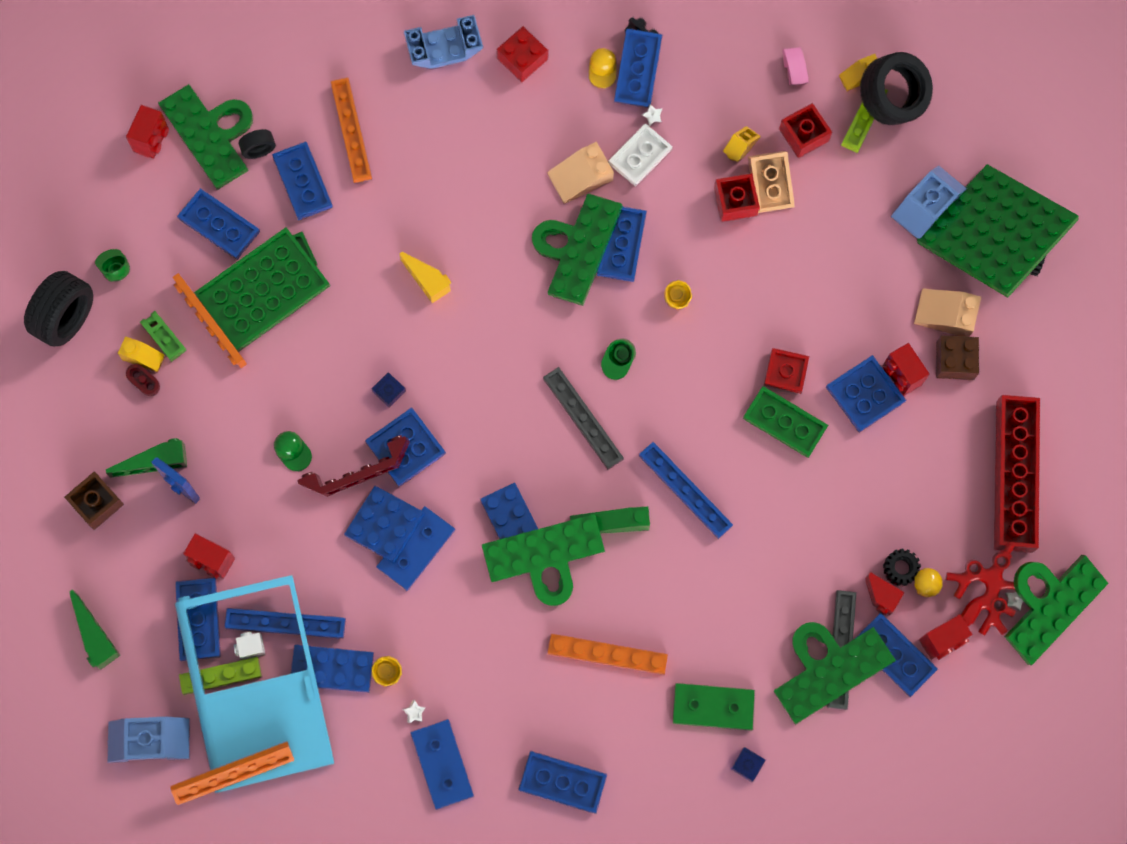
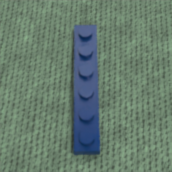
(685, 490)
(284, 623)

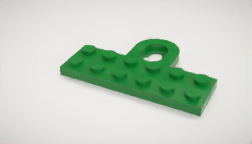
(203, 135)
(584, 248)
(542, 549)
(1056, 609)
(835, 674)

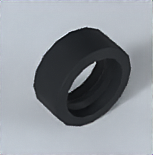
(257, 144)

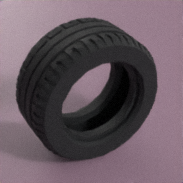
(918, 82)
(58, 308)

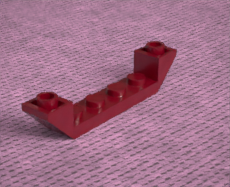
(397, 449)

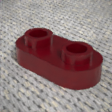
(143, 381)

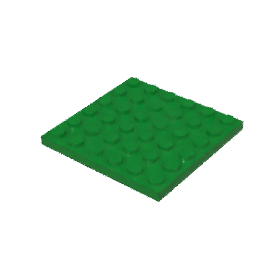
(998, 230)

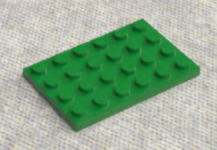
(262, 289)

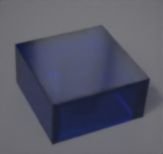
(388, 390)
(748, 764)

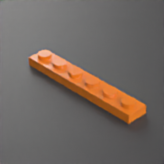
(351, 130)
(202, 314)
(607, 654)
(232, 773)

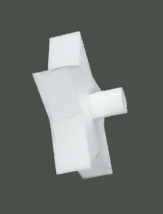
(652, 115)
(1014, 600)
(414, 712)

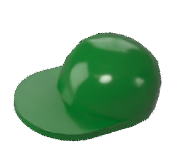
(113, 265)
(618, 359)
(292, 451)

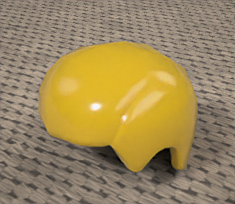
(677, 294)
(928, 582)
(386, 671)

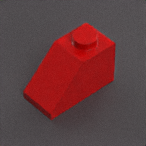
(883, 594)

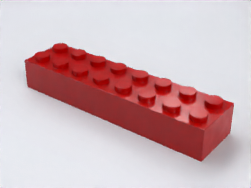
(1017, 473)

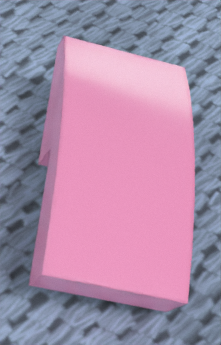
(796, 66)

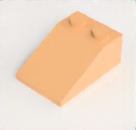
(581, 173)
(772, 180)
(948, 311)

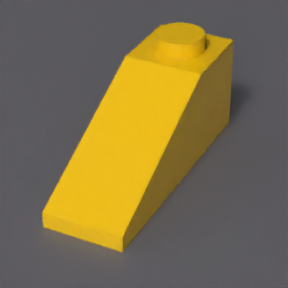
(427, 277)

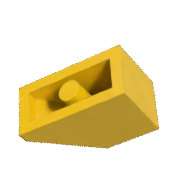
(852, 76)
(741, 144)
(140, 353)

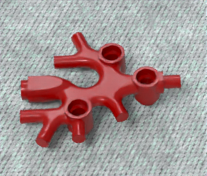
(994, 583)

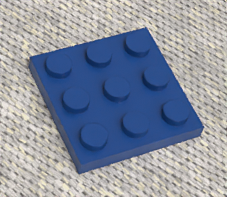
(866, 393)
(422, 449)
(384, 524)

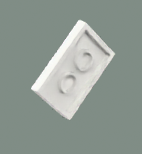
(640, 155)

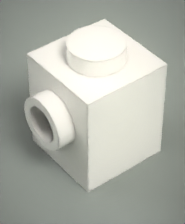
(249, 646)

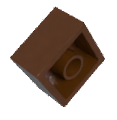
(957, 357)
(94, 500)

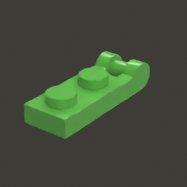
(163, 336)

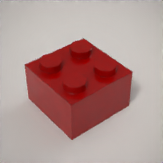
(522, 54)
(805, 130)
(147, 131)
(736, 197)
(905, 369)
(209, 556)
(946, 636)

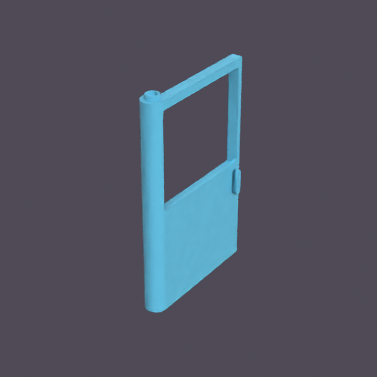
(260, 713)

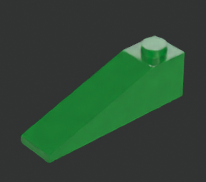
(170, 452)
(621, 519)
(95, 641)

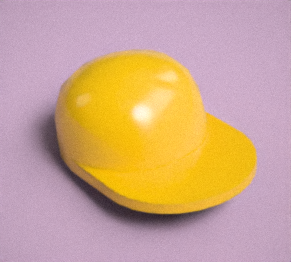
(602, 68)

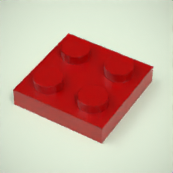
(786, 370)

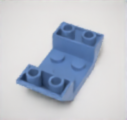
(444, 45)
(928, 201)
(148, 739)

